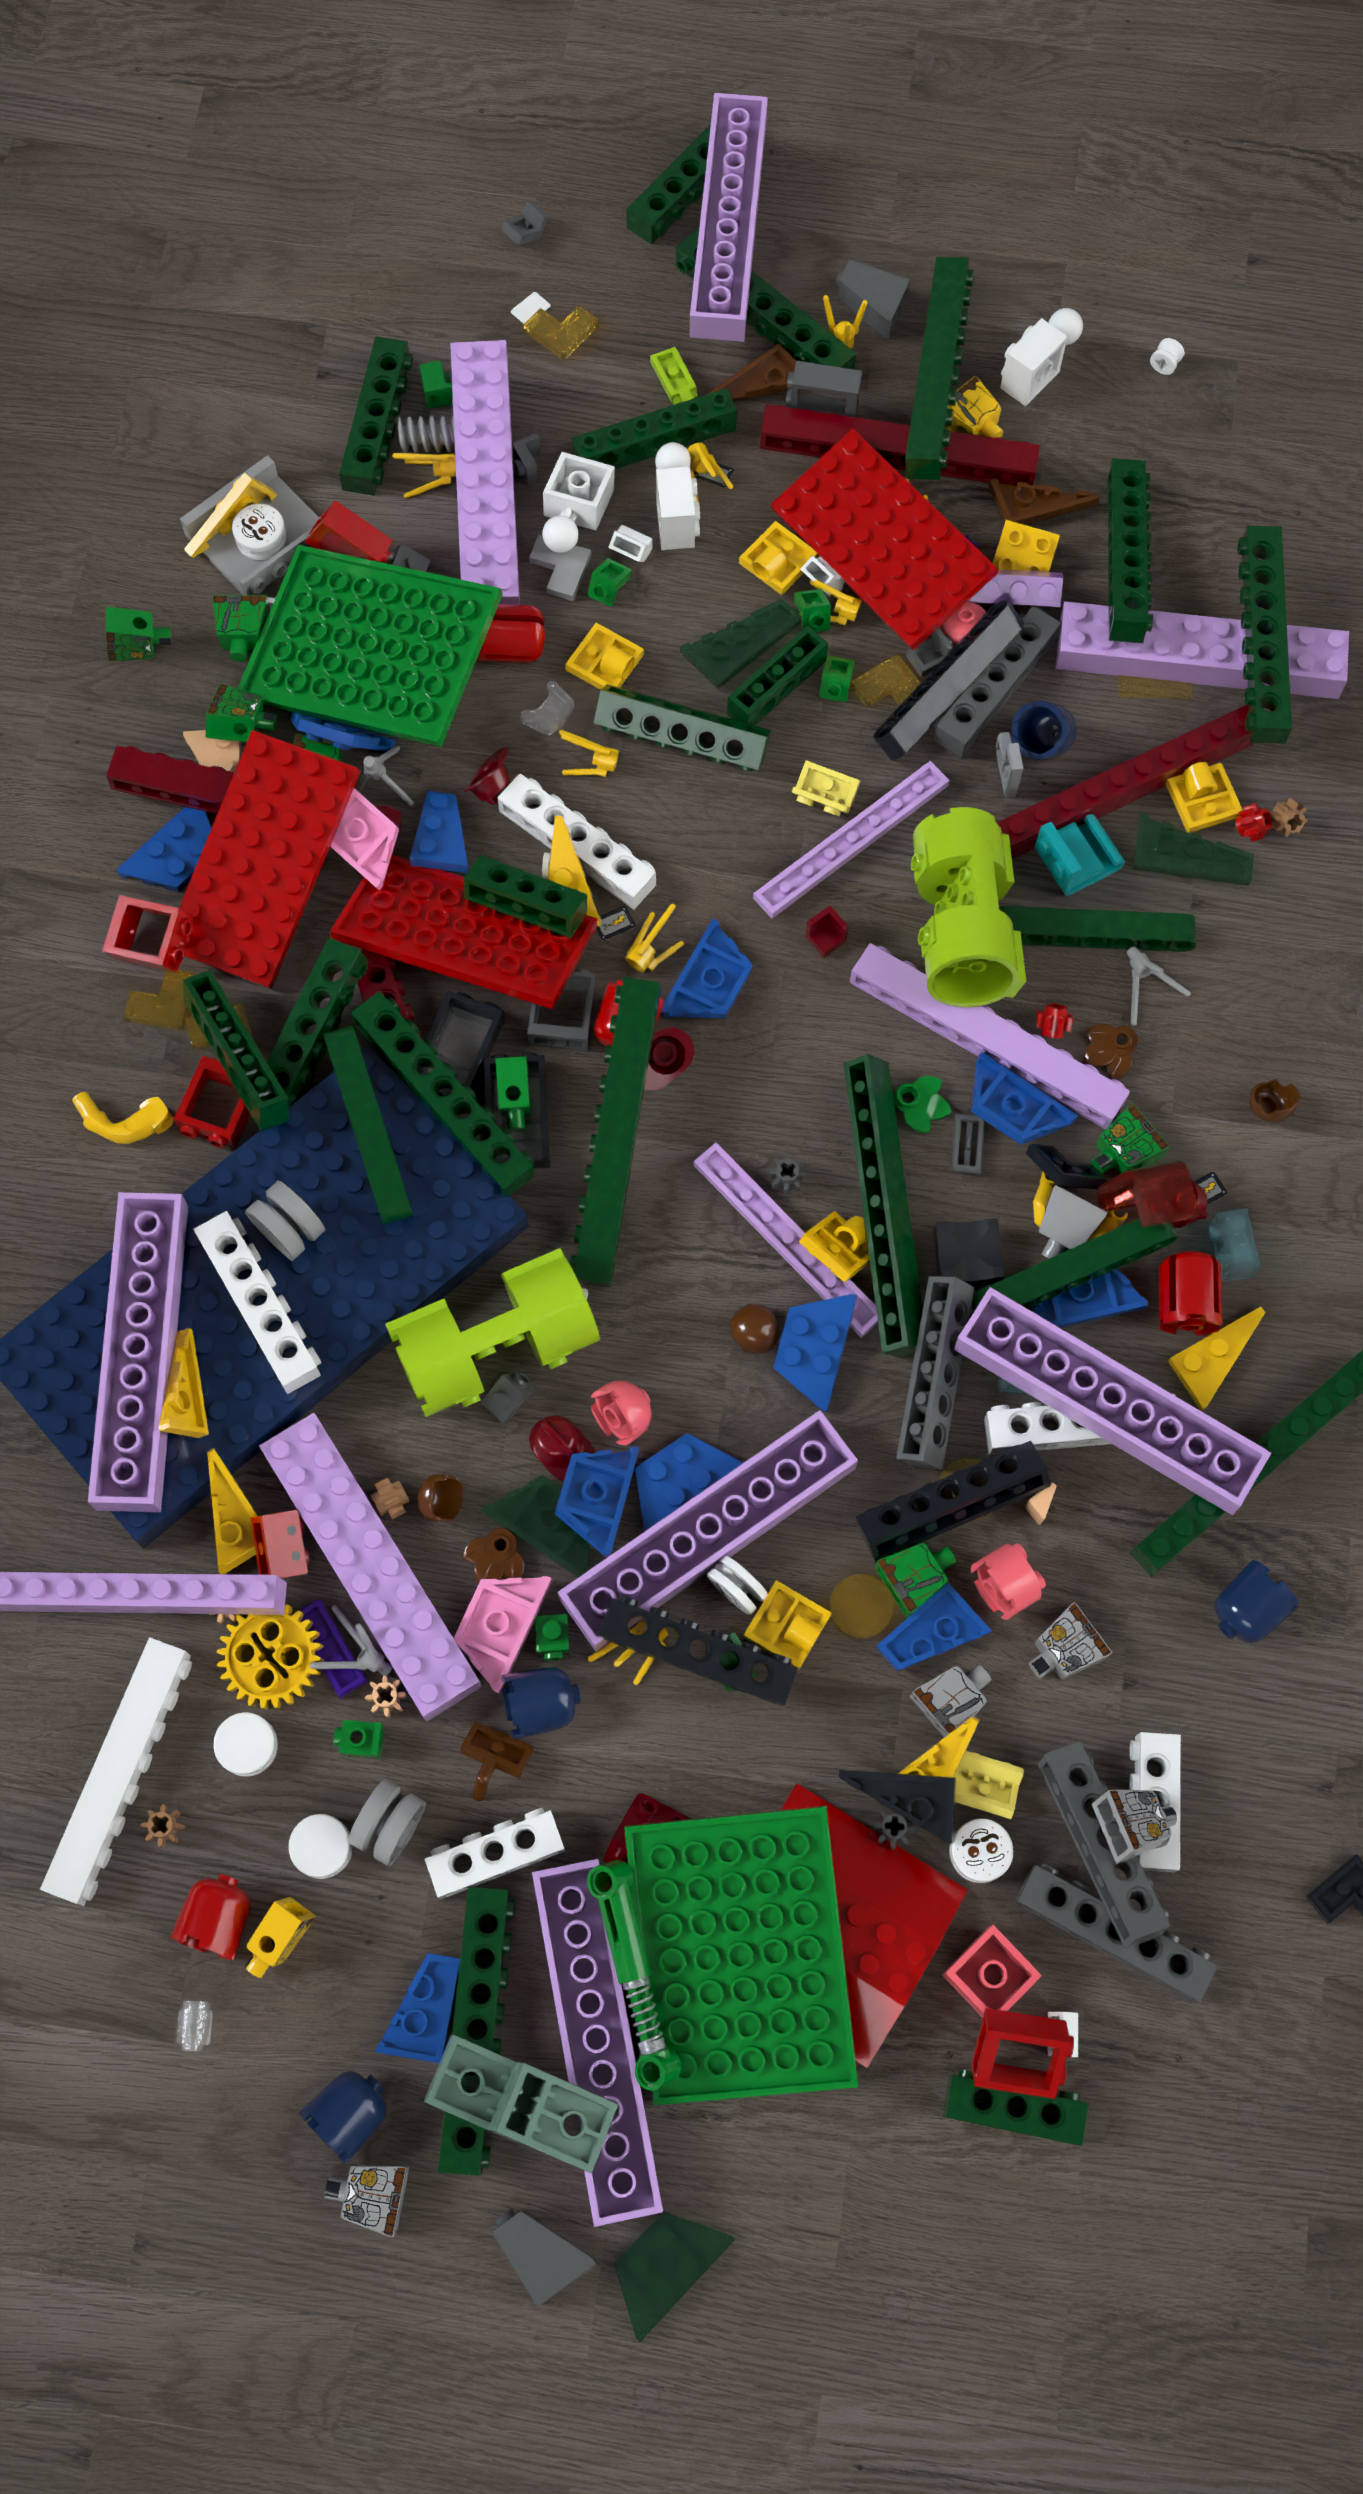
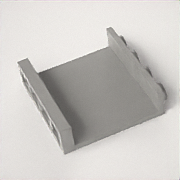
(246, 574)

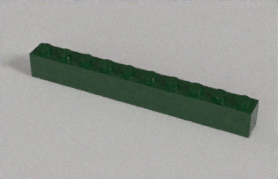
(938, 369)
(616, 1132)
(884, 1204)
(1281, 1441)

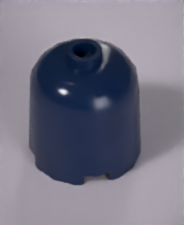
(1035, 730)
(1253, 1604)
(539, 1701)
(346, 2113)

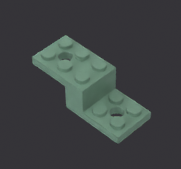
(521, 2103)

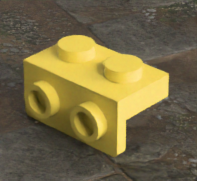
(826, 787)
(987, 1784)

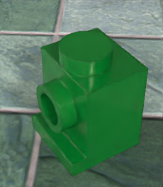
(436, 385)
(368, 1748)

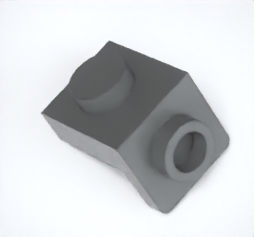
(527, 226)
(523, 454)
(408, 558)
(930, 653)
(508, 1395)

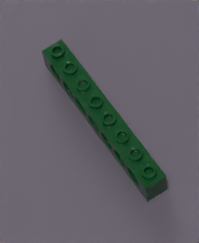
(779, 318)
(1266, 544)
(1128, 551)
(381, 1011)
(479, 1903)

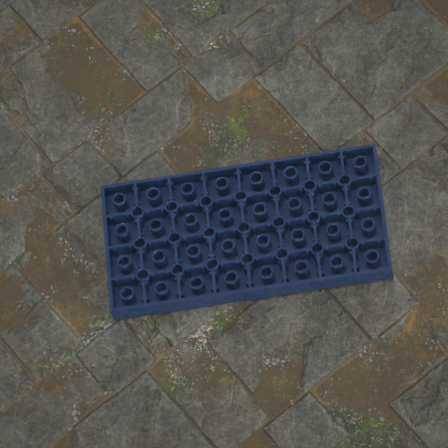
(336, 1288)

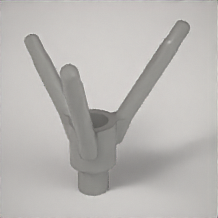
(376, 770)
(1142, 968)
(369, 1656)

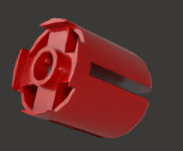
(514, 635)
(1190, 1293)

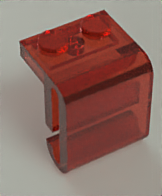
(1158, 1191)

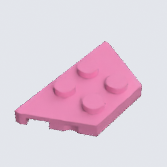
(366, 839)
(500, 1623)

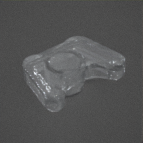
(552, 712)

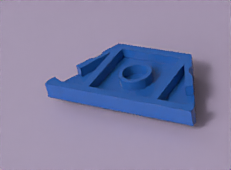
(342, 735)
(171, 853)
(709, 978)
(1015, 1104)
(1092, 1301)
(814, 1346)
(678, 1476)
(596, 1495)

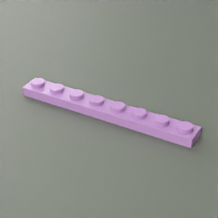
(850, 839)
(780, 1232)

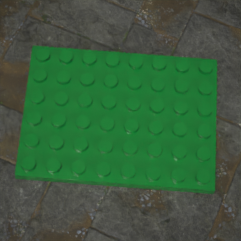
(370, 644)
(744, 1953)

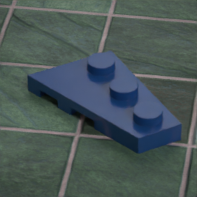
(439, 835)
(932, 1630)
(424, 2016)

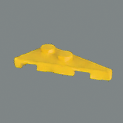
(245, 492)
(566, 866)
(1209, 1360)
(183, 1401)
(230, 1516)
(946, 1754)

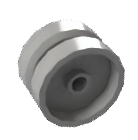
(287, 1219)
(386, 1822)

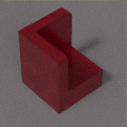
(826, 931)

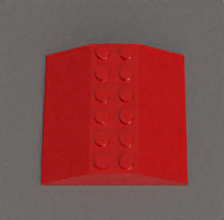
(889, 1921)

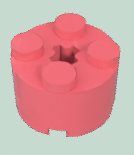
(1008, 1580)

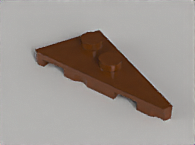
(762, 376)
(1038, 502)

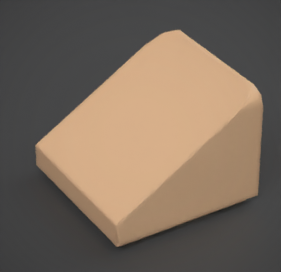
(1039, 1503)

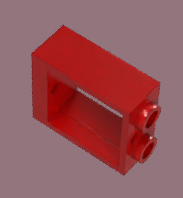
(348, 534)
(125, 925)
(190, 1127)
(1024, 2029)

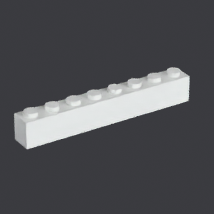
(116, 1772)

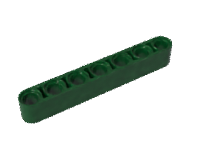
(1103, 928)
(368, 1125)
(1082, 1263)

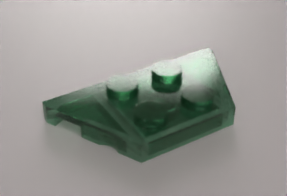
(532, 1518)
(665, 2266)

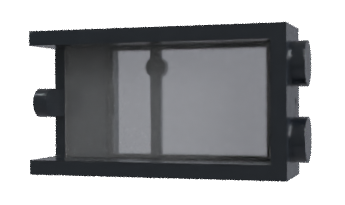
(464, 1036)
(536, 1135)

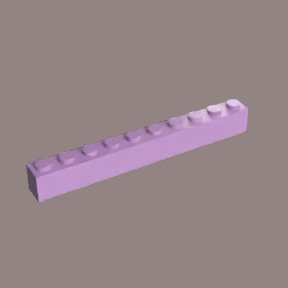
(981, 1030)
(142, 1593)

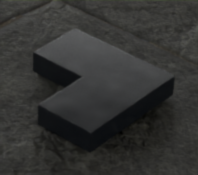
(1064, 1172)
(1339, 1891)

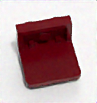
(642, 1811)

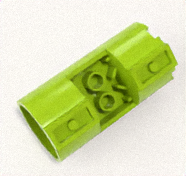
(969, 943)
(546, 1308)

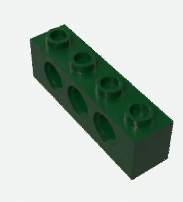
(778, 677)
(525, 896)
(1067, 2128)

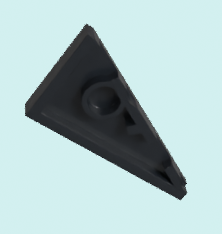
(920, 1798)

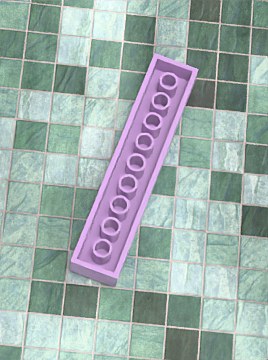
(728, 217)
(485, 466)
(1197, 651)
(138, 1352)
(1112, 1401)
(712, 1525)
(371, 1567)
(597, 2041)

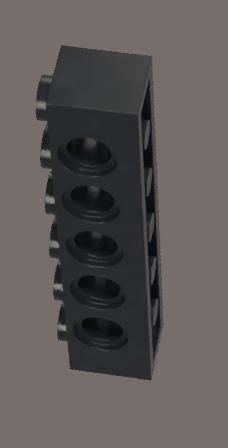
(953, 1500)
(773, 1689)

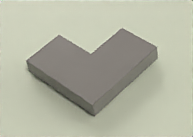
(567, 568)
(1009, 764)

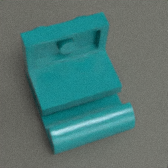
(1078, 854)

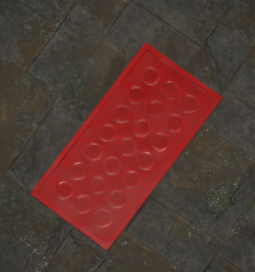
(884, 539)
(264, 857)
(430, 925)

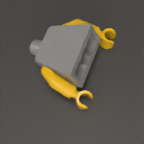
(1068, 1218)

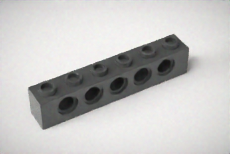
(960, 736)
(934, 1373)
(1131, 1925)
(1197, 1965)

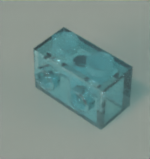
(1234, 1244)

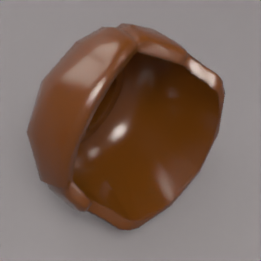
(1274, 1101)
(754, 1328)
(440, 1497)

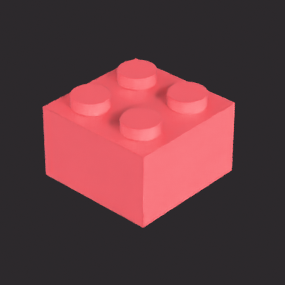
(991, 1973)

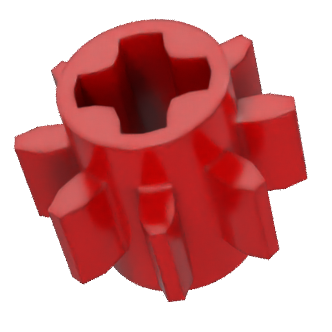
(1253, 822)
(1054, 1020)

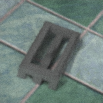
(965, 1169)

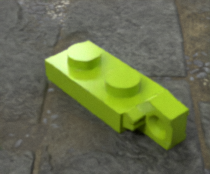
(674, 375)

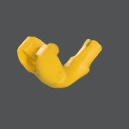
(150, 1119)

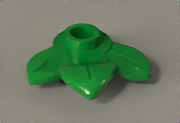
(925, 1105)

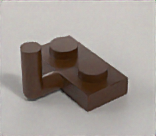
(495, 1752)

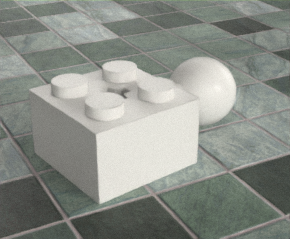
(1039, 354)
(573, 497)
(676, 498)

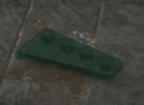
(740, 643)
(1176, 852)

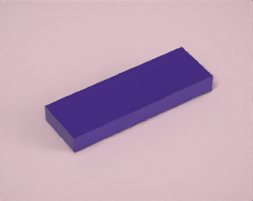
(334, 1649)

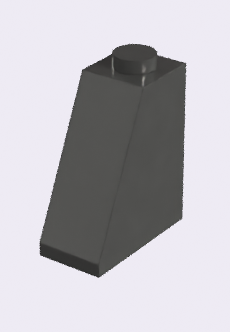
(882, 290)
(540, 2254)

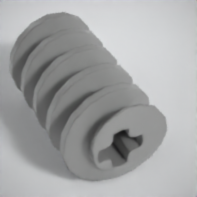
(426, 434)

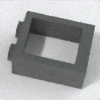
(824, 380)
(563, 1036)

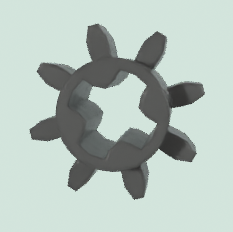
(786, 1183)
(886, 1833)

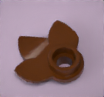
(1107, 1052)
(492, 1562)

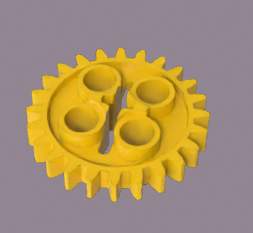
(248, 1675)

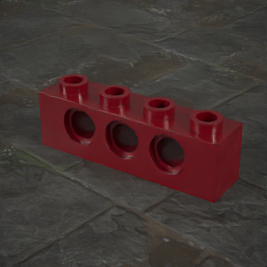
(382, 967)

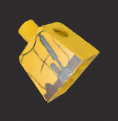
(976, 411)
(285, 1925)

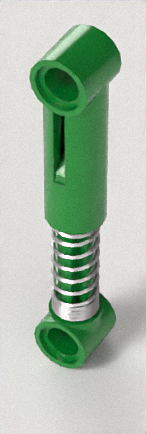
(633, 1970)

